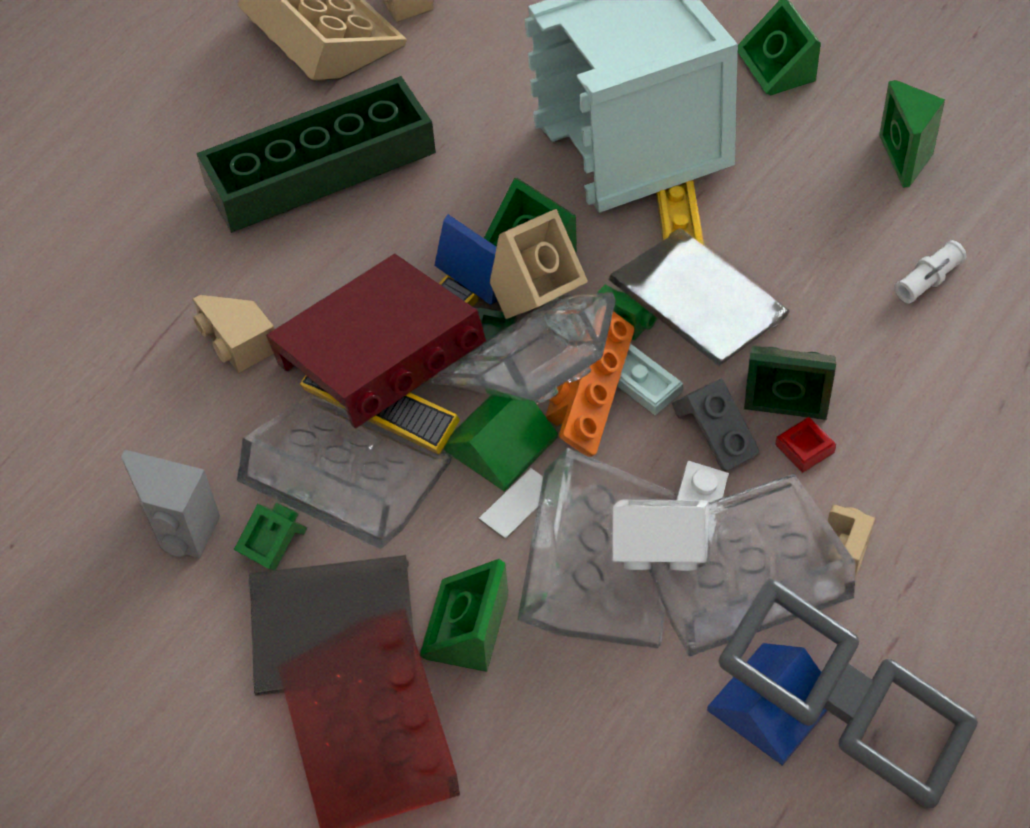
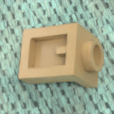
(853, 530)

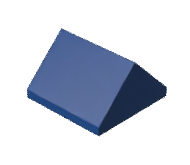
(466, 258)
(758, 718)

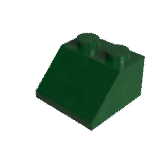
(789, 382)

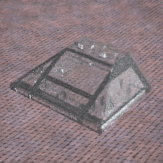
(537, 350)

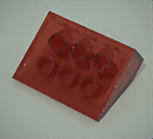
(368, 724)

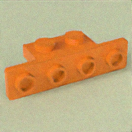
(585, 403)

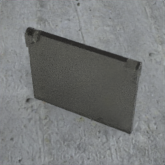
(699, 296)
(313, 603)

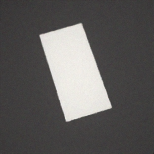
(514, 504)

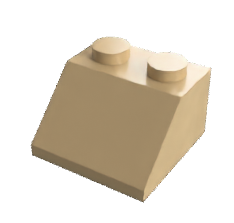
(534, 265)

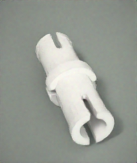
(919, 280)

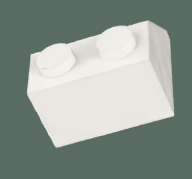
(660, 533)

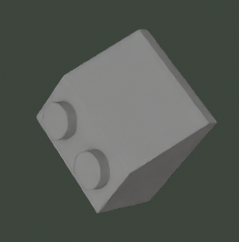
(174, 501)

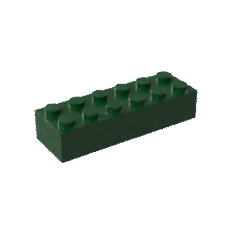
(316, 153)

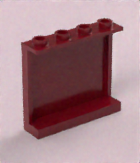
(378, 337)

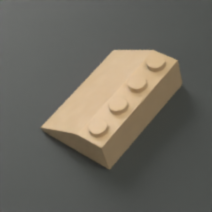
(325, 35)

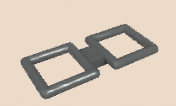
(849, 693)

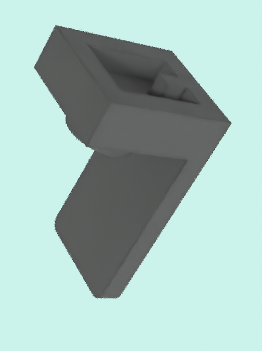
(720, 423)

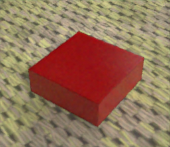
(805, 444)

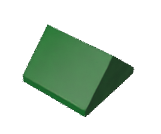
(781, 50)
(910, 128)
(524, 204)
(502, 439)
(467, 617)

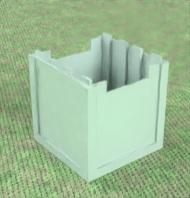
(636, 91)

